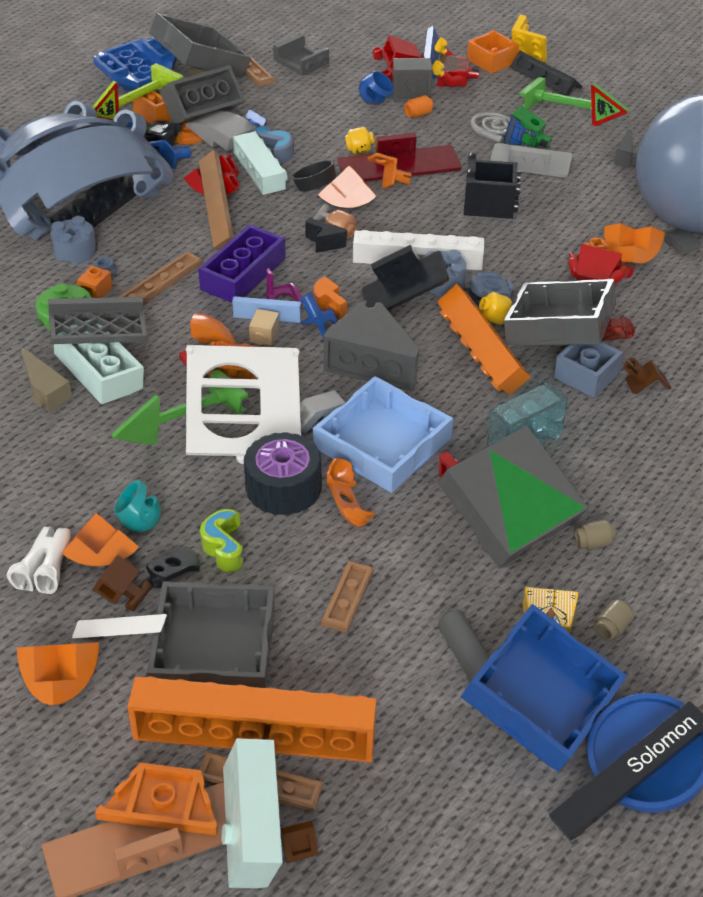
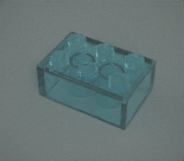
(539, 409)

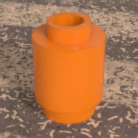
(418, 106)

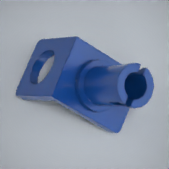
(171, 154)
(315, 314)

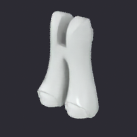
(42, 563)

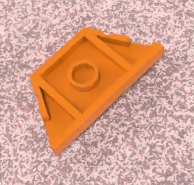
(162, 799)

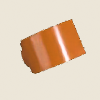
(327, 297)

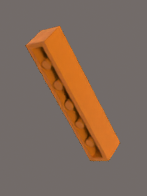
(483, 340)

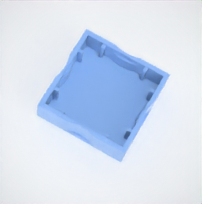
(383, 433)

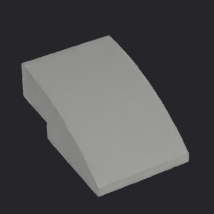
(220, 128)

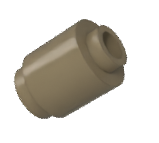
(594, 534)
(613, 620)

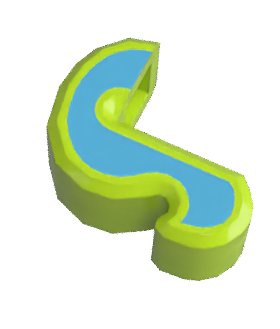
(217, 541)

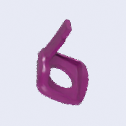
(287, 289)

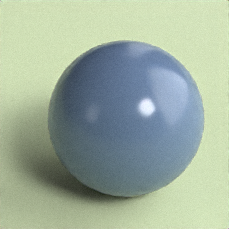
(672, 164)

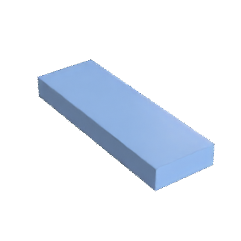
(246, 307)

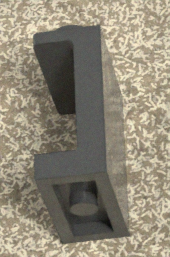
(299, 57)

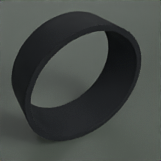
(314, 175)

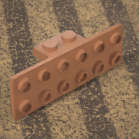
(123, 850)

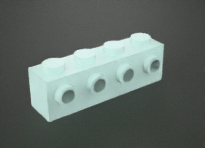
(259, 163)

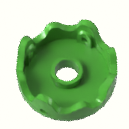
(59, 291)

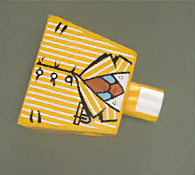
(557, 604)

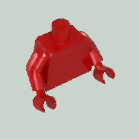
(395, 48)
(598, 265)

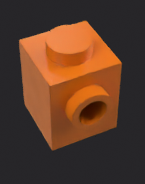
(96, 281)

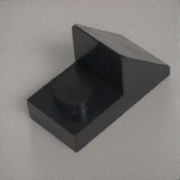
(326, 235)

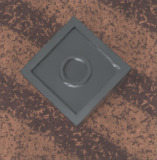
(411, 78)

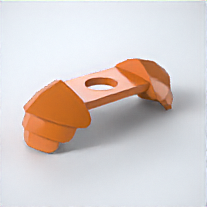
(340, 480)

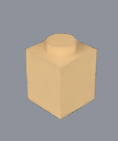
(264, 327)

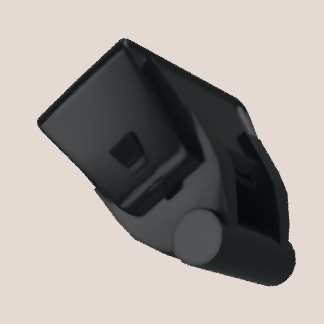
(163, 131)

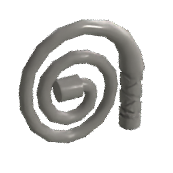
(494, 133)

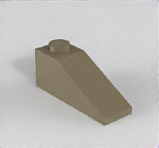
(47, 385)

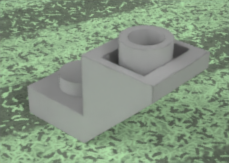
(316, 406)

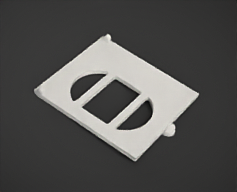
(279, 396)

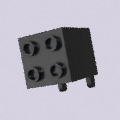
(491, 188)

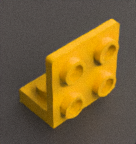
(529, 42)

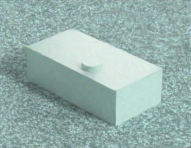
(102, 368)
(251, 814)

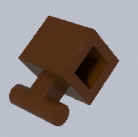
(118, 581)

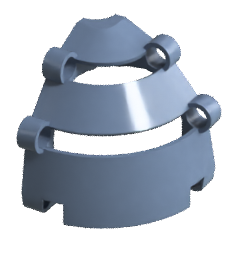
(68, 155)

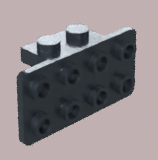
(404, 277)

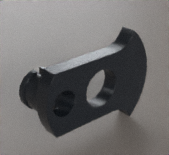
(161, 572)

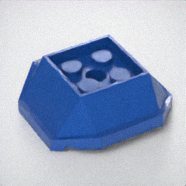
(132, 62)

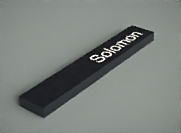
(628, 771)

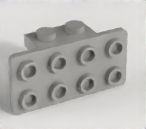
(534, 159)

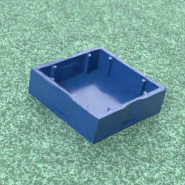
(544, 687)

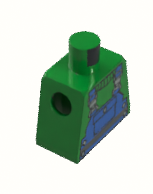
(526, 130)

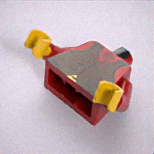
(451, 69)

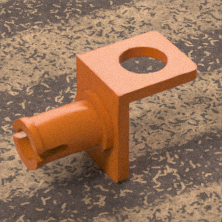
(390, 174)

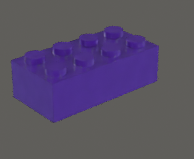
(242, 263)

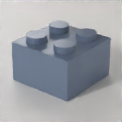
(588, 367)

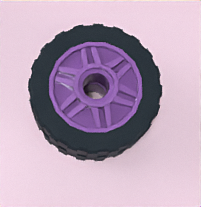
(283, 473)

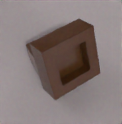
(299, 841)

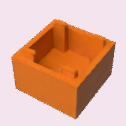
(492, 51)

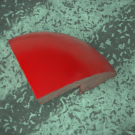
(229, 174)

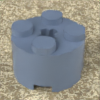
(73, 240)
(456, 270)

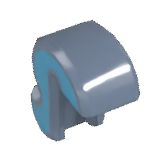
(278, 141)

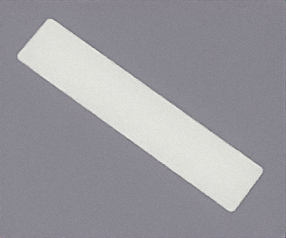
(119, 626)

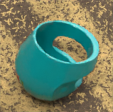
(137, 513)

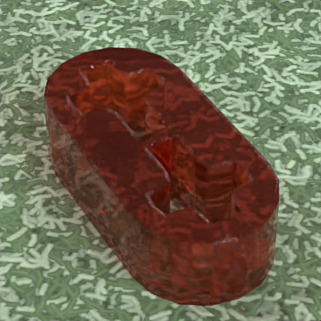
(619, 329)

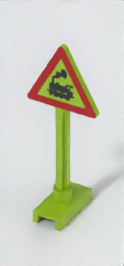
(108, 104)

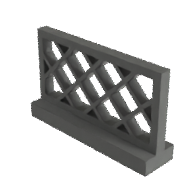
(104, 311)

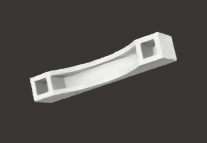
(373, 246)

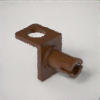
(643, 376)

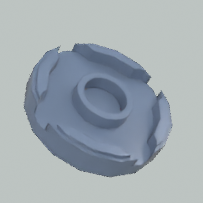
(490, 282)

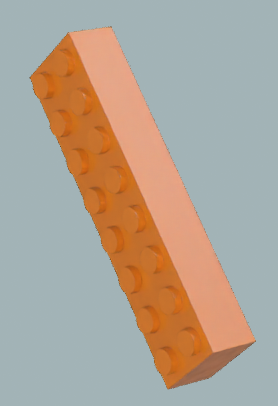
(220, 714)

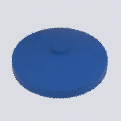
(624, 726)

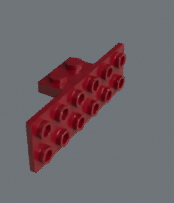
(409, 159)

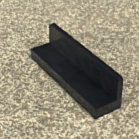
(554, 78)

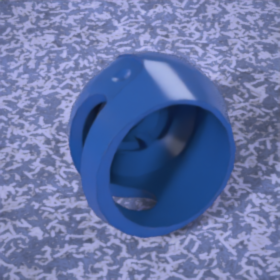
(375, 86)

